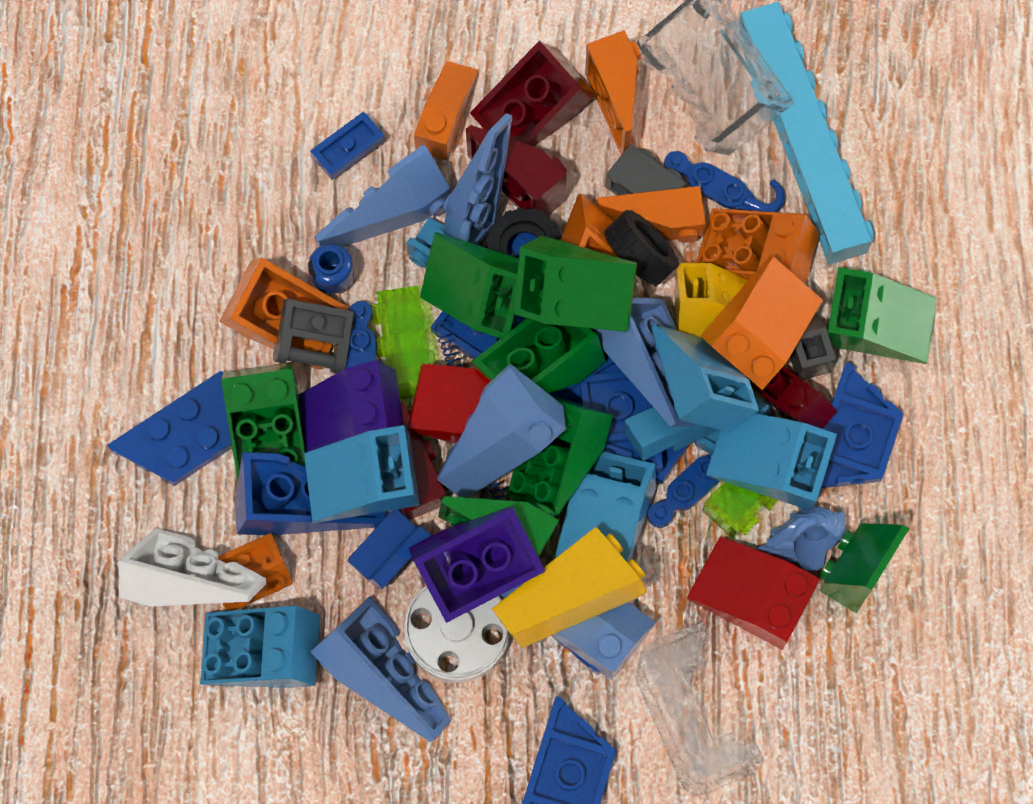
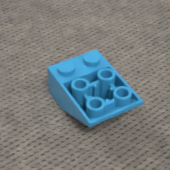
(703, 382)
(774, 458)
(362, 475)
(613, 499)
(260, 647)

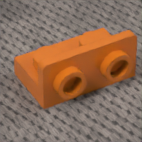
(264, 559)

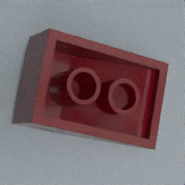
(538, 93)
(529, 174)

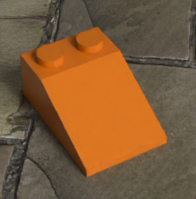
(612, 75)
(259, 302)
(763, 322)

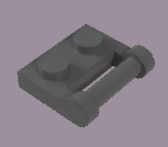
(314, 324)

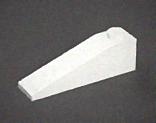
(172, 571)

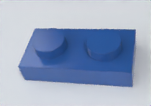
(347, 145)

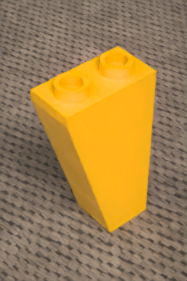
(573, 588)

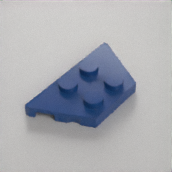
(613, 393)
(864, 431)
(180, 435)
(570, 761)

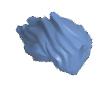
(806, 537)

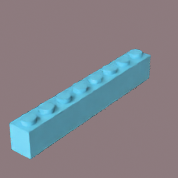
(808, 141)

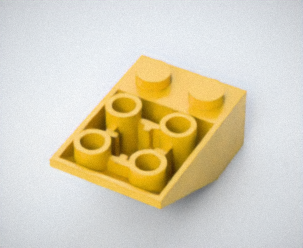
(702, 294)

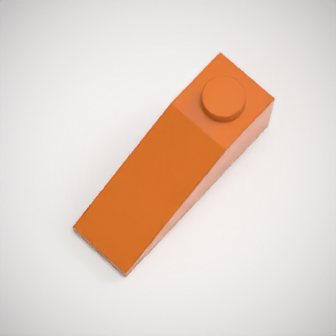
(445, 109)
(673, 212)

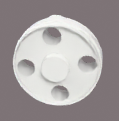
(456, 638)

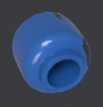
(331, 268)

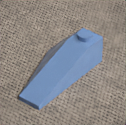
(477, 195)
(406, 198)
(638, 357)
(504, 431)
(606, 638)
(372, 663)

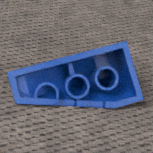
(276, 500)

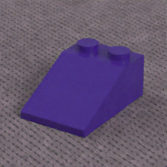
(350, 404)
(475, 562)

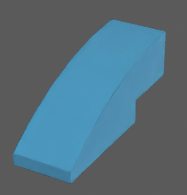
(652, 434)

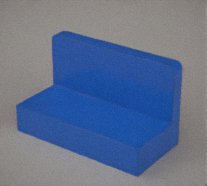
(386, 549)

